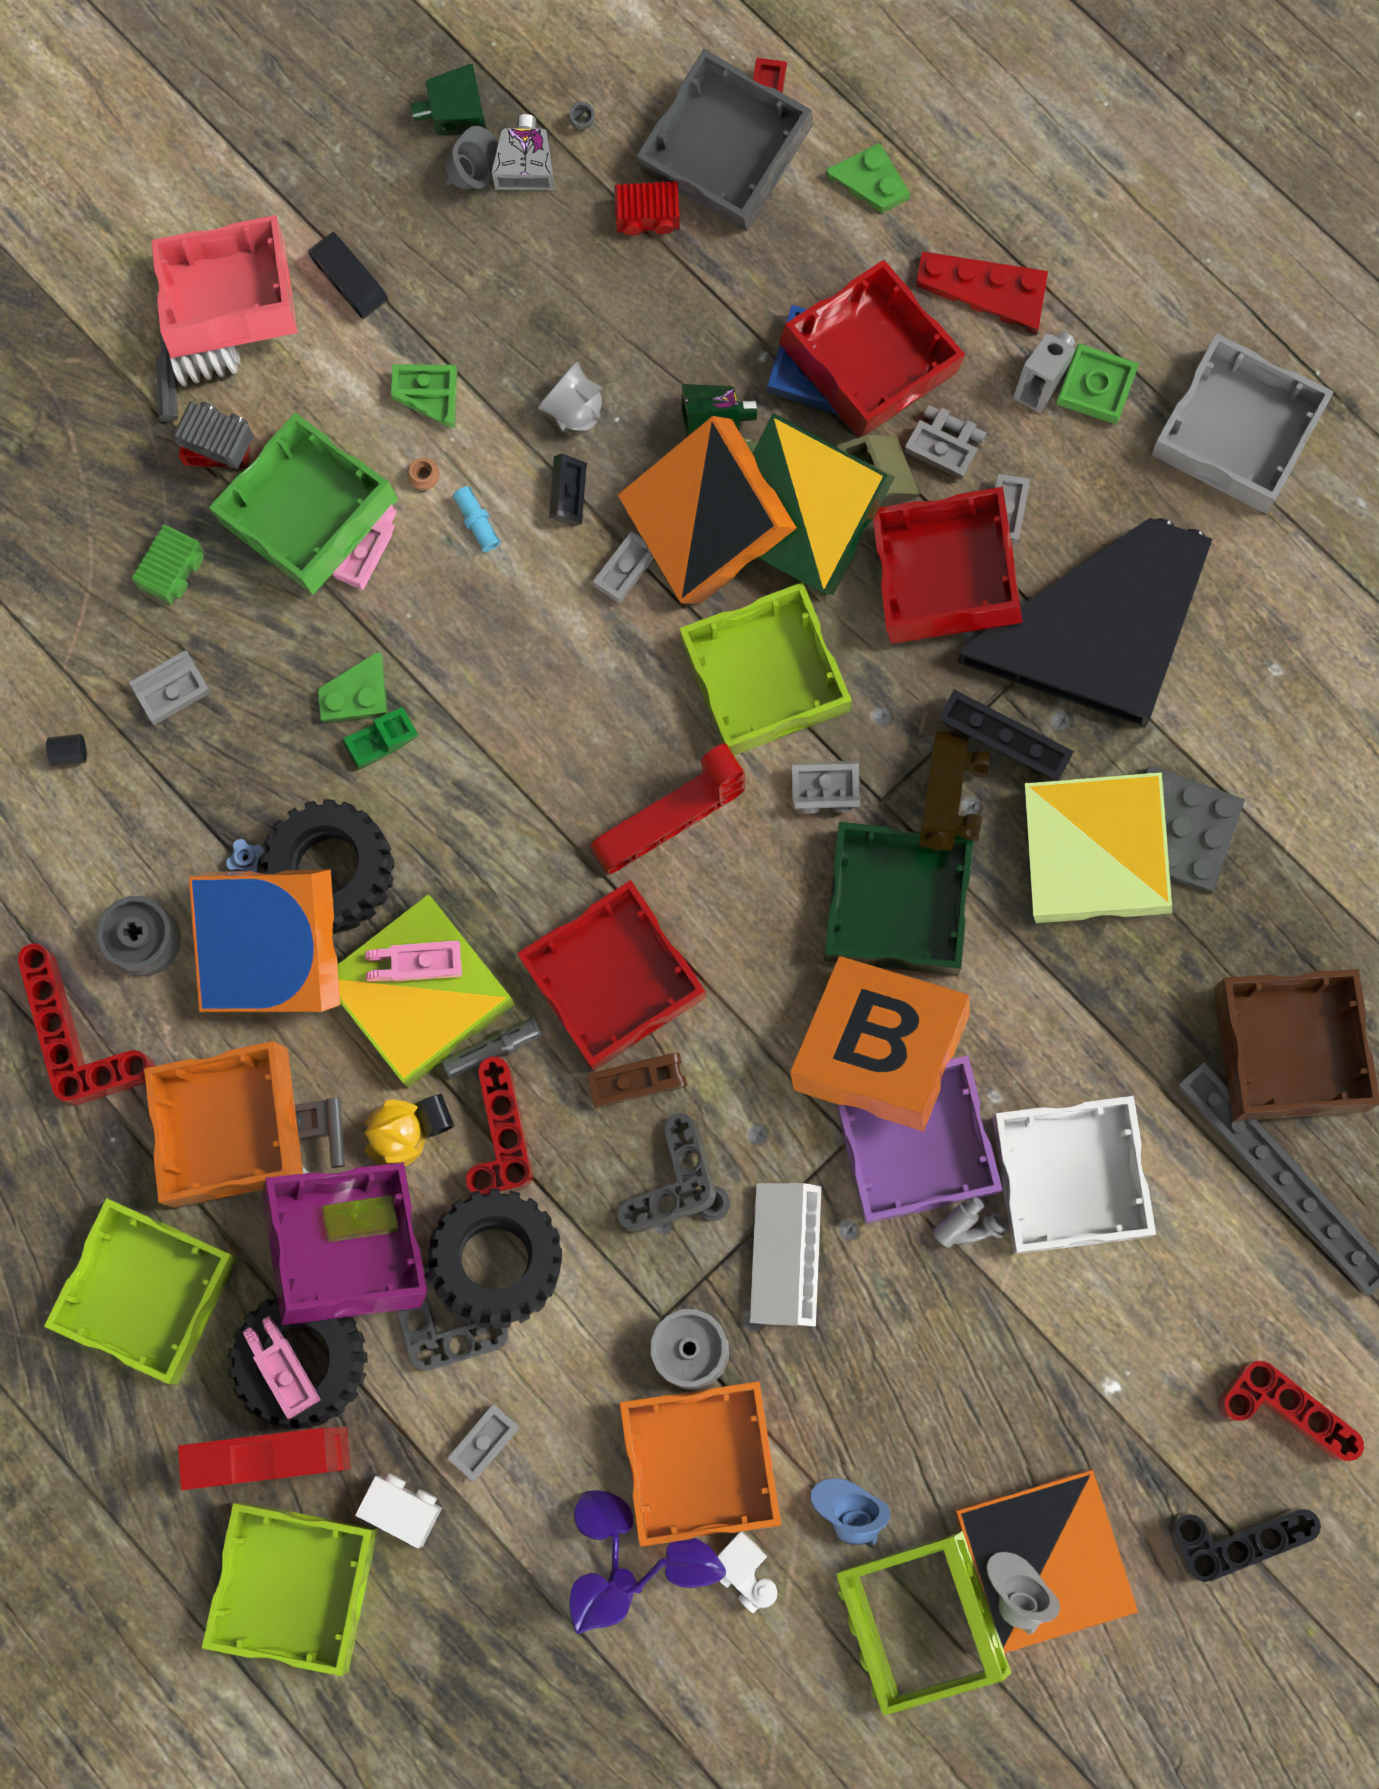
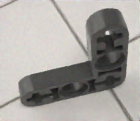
(686, 1182)

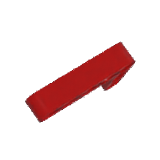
(718, 785)
(66, 1037)

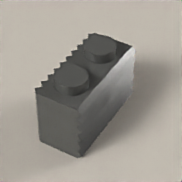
(214, 434)

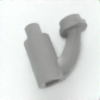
(957, 1225)

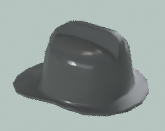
(471, 159)

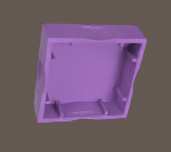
(917, 1171)

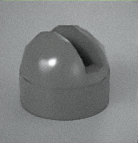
(577, 111)

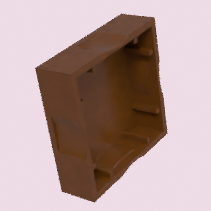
(1296, 1045)

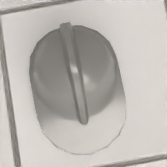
(1022, 1593)

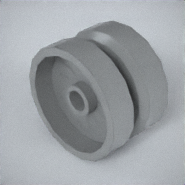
(702, 1367)

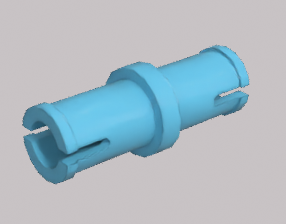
(476, 519)

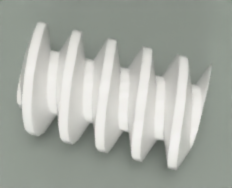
(204, 363)

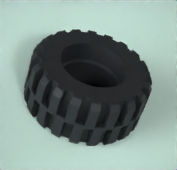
(344, 823)
(487, 1213)
(336, 1389)

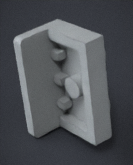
(825, 786)

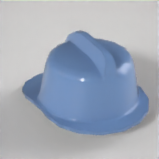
(851, 1510)

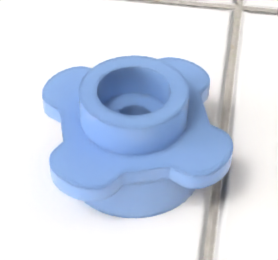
(240, 849)

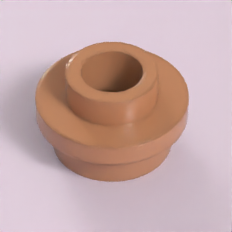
(418, 466)

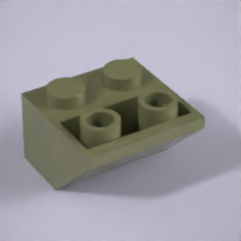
(888, 456)

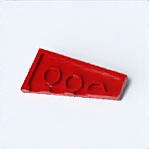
(997, 288)

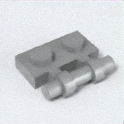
(941, 449)

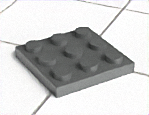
(1197, 829)

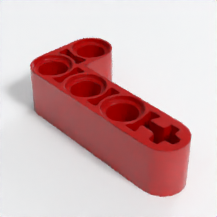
(498, 1127)
(1296, 1416)

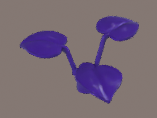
(602, 1603)

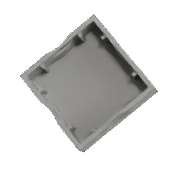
(1241, 423)

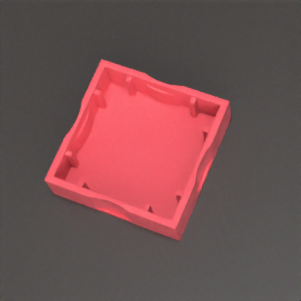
(223, 287)

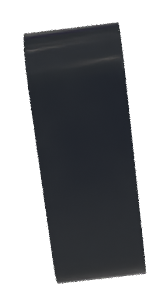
(347, 275)

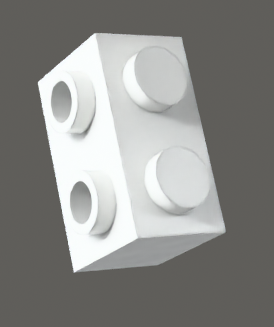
(399, 1510)

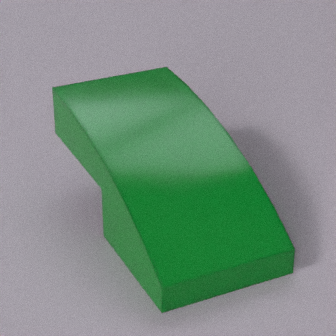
(380, 739)

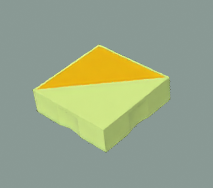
(1098, 847)

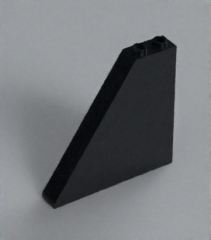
(1105, 626)

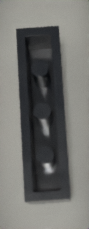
(1005, 735)

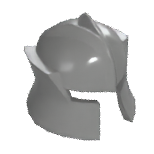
(573, 401)

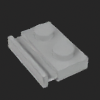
(170, 687)

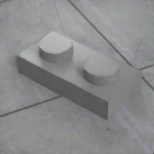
(1016, 495)
(624, 568)
(483, 1442)

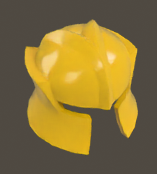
(394, 1133)

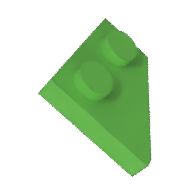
(871, 178)
(427, 390)
(355, 693)

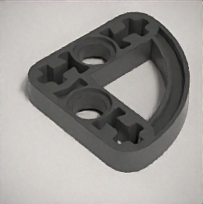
(429, 1337)

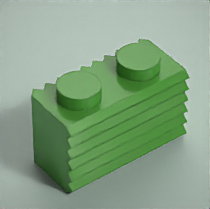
(168, 565)

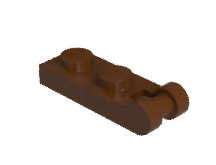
(635, 1080)

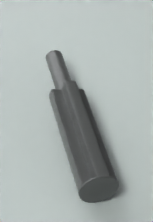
(166, 386)

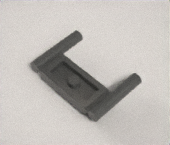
(322, 1120)

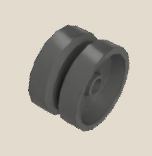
(122, 925)

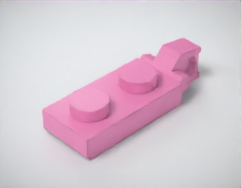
(363, 559)

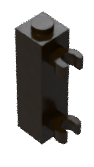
(944, 792)

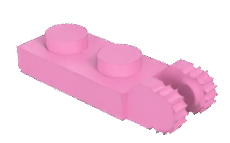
(417, 961)
(282, 1371)

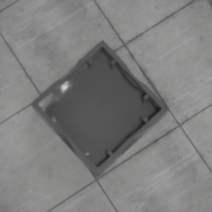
(725, 139)

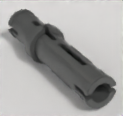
(497, 1045)

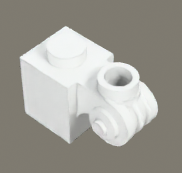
(741, 1560)

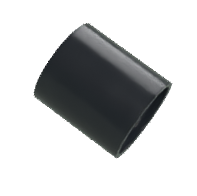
(66, 750)
(434, 1115)

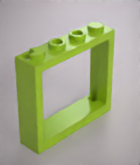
(975, 1607)

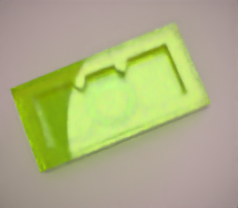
(359, 1218)

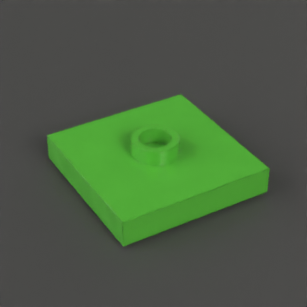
(1097, 383)

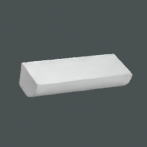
(785, 1254)

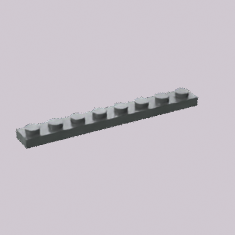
(1285, 1180)

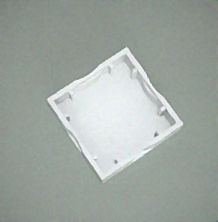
(1073, 1175)

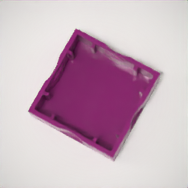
(343, 1276)

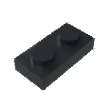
(567, 490)

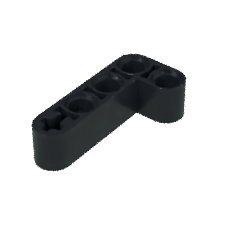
(1248, 1537)

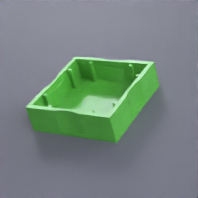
(304, 503)

